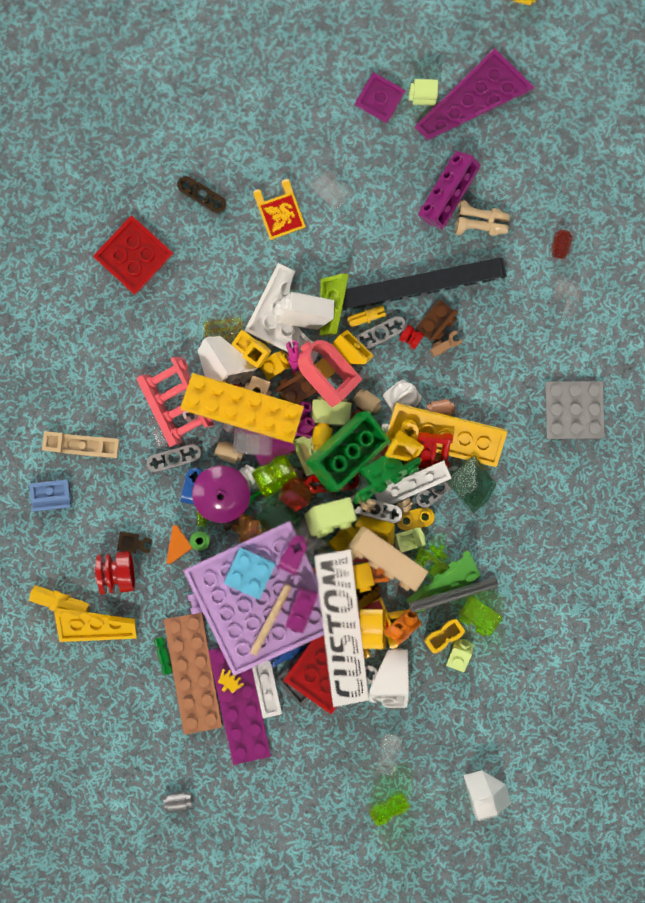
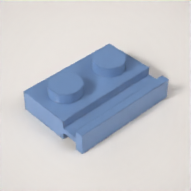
(50, 495)

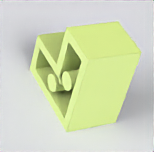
(331, 515)

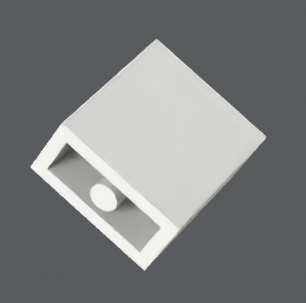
(304, 311)

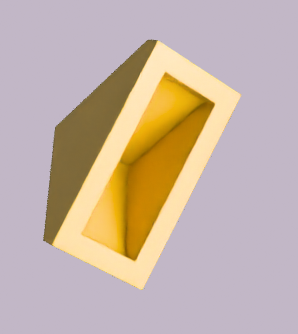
(404, 447)

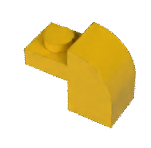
(252, 349)

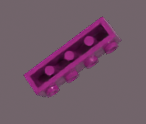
(449, 190)

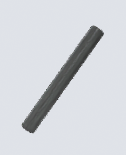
(453, 595)

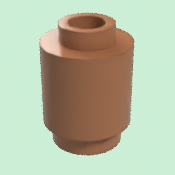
(442, 406)

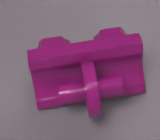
(306, 423)

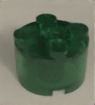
(277, 515)

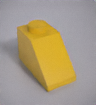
(352, 349)

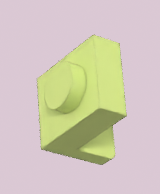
(409, 540)
(460, 655)

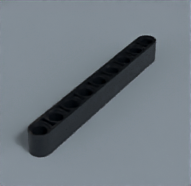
(425, 282)

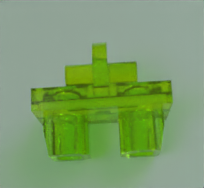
(439, 566)

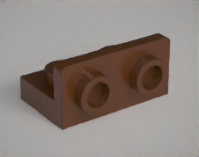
(436, 321)
(295, 389)

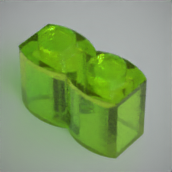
(273, 475)
(480, 616)
(384, 810)

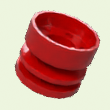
(113, 573)

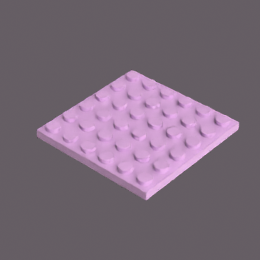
(240, 617)

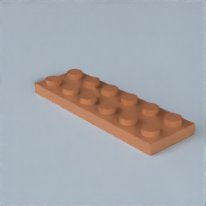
(193, 673)

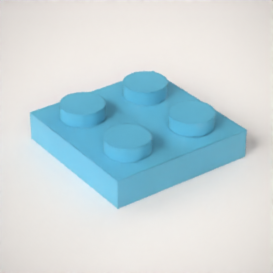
(249, 573)

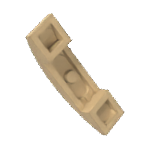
(80, 445)

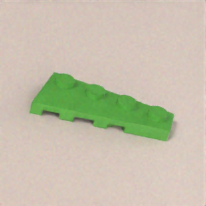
(456, 576)

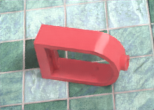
(337, 362)

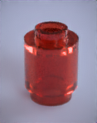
(561, 244)

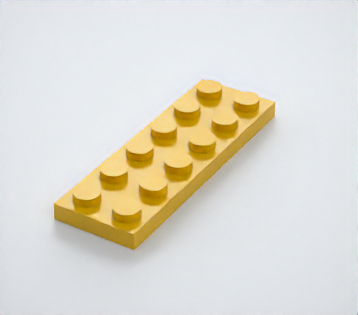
(242, 408)
(468, 436)

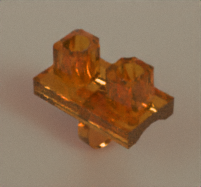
(247, 528)

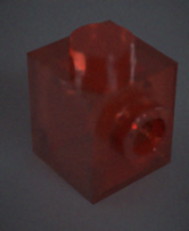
(295, 493)

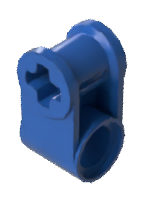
(186, 496)

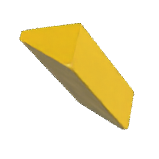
(382, 529)

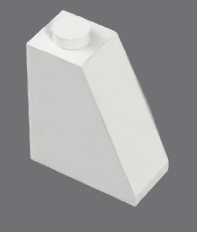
(224, 362)
(392, 681)
(486, 794)

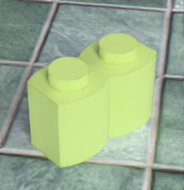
(423, 92)
(334, 416)

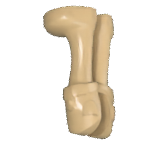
(463, 224)

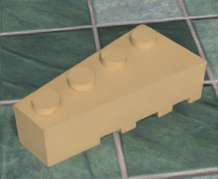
(388, 559)

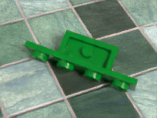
(382, 474)

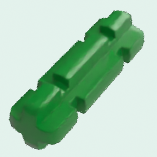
(163, 655)

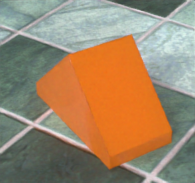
(178, 545)

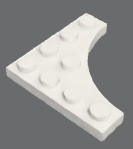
(263, 321)

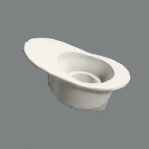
(402, 393)

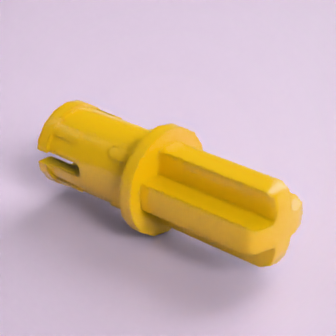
(366, 316)

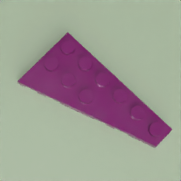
(480, 91)

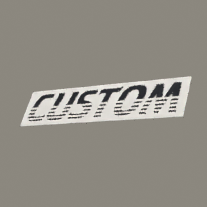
(341, 628)

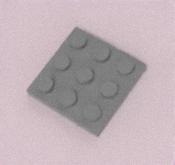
(574, 410)

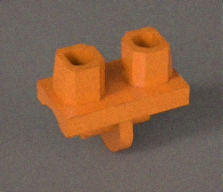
(403, 627)

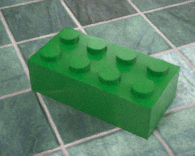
(348, 451)

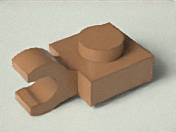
(441, 347)

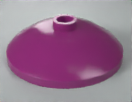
(221, 480)

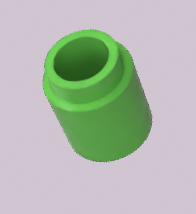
(206, 541)

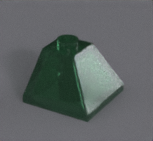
(472, 484)

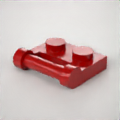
(430, 442)

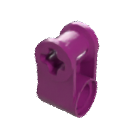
(293, 557)

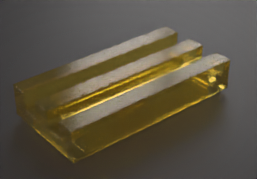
(219, 322)

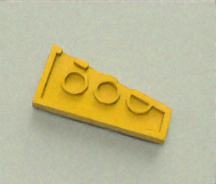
(91, 626)

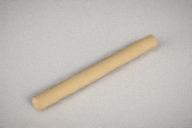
(271, 619)

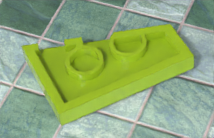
(333, 289)

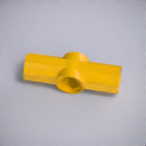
(55, 599)

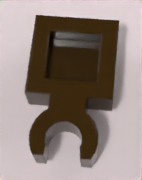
(130, 542)

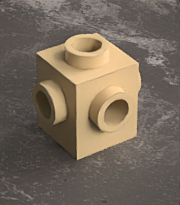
(259, 384)

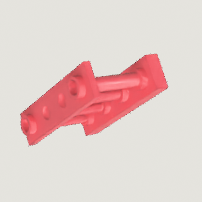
(157, 400)

